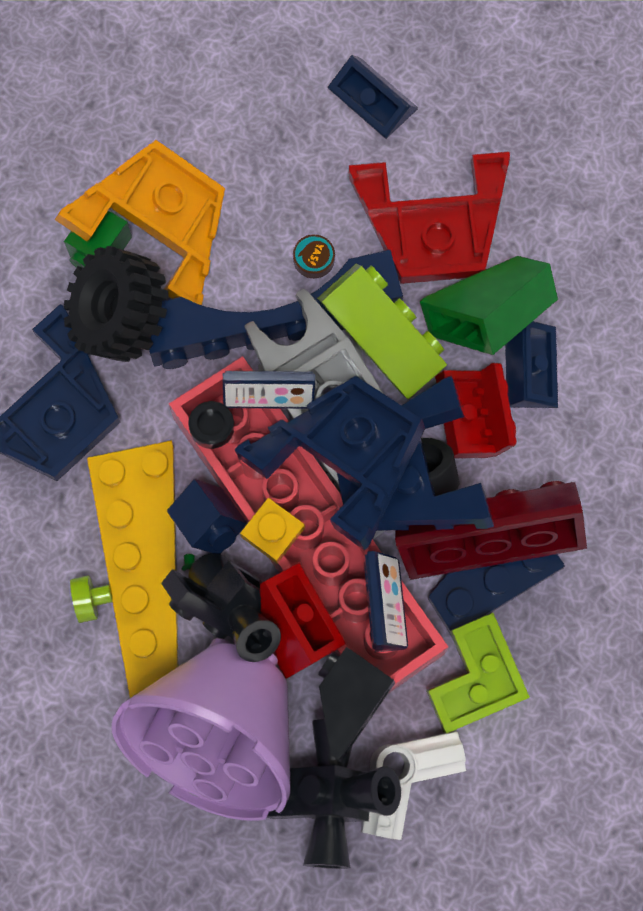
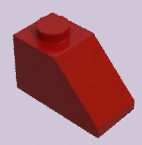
(302, 620)

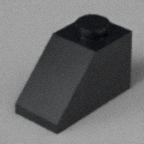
(350, 698)

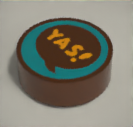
(314, 256)

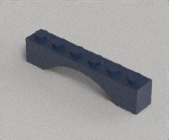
(209, 332)

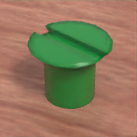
(189, 559)

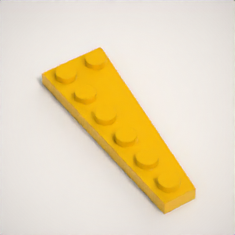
(139, 551)

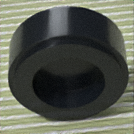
(211, 424)

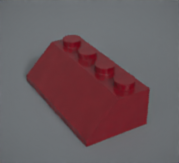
(524, 528)

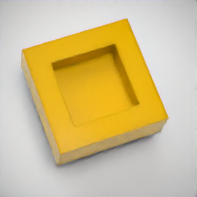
(272, 530)

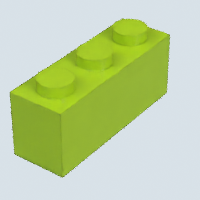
(384, 329)

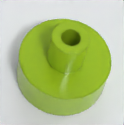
(87, 598)

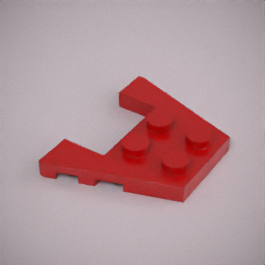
(435, 235)

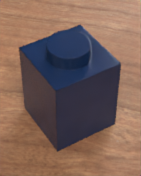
(207, 517)

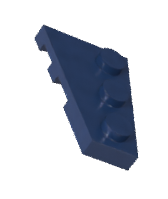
(479, 591)

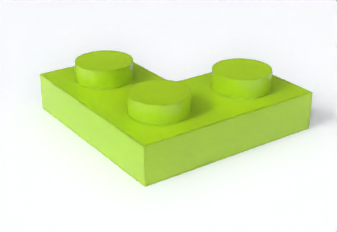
(490, 678)

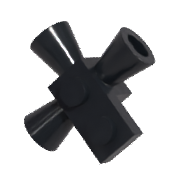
(226, 603)
(336, 796)

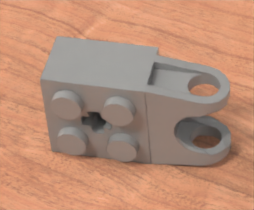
(321, 351)

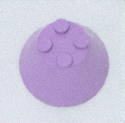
(214, 733)

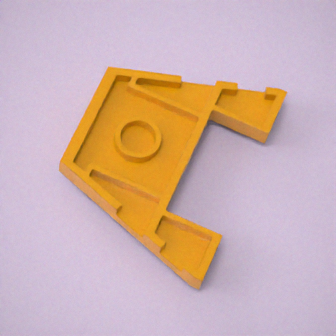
(166, 201)

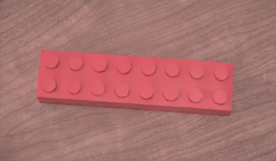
(325, 554)

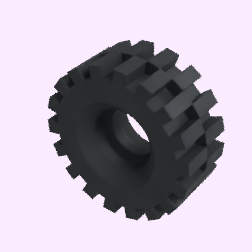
(115, 304)

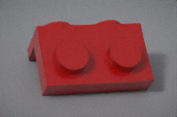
(487, 418)

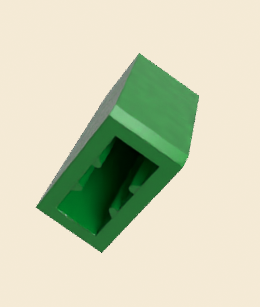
(491, 305)

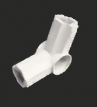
(422, 760)

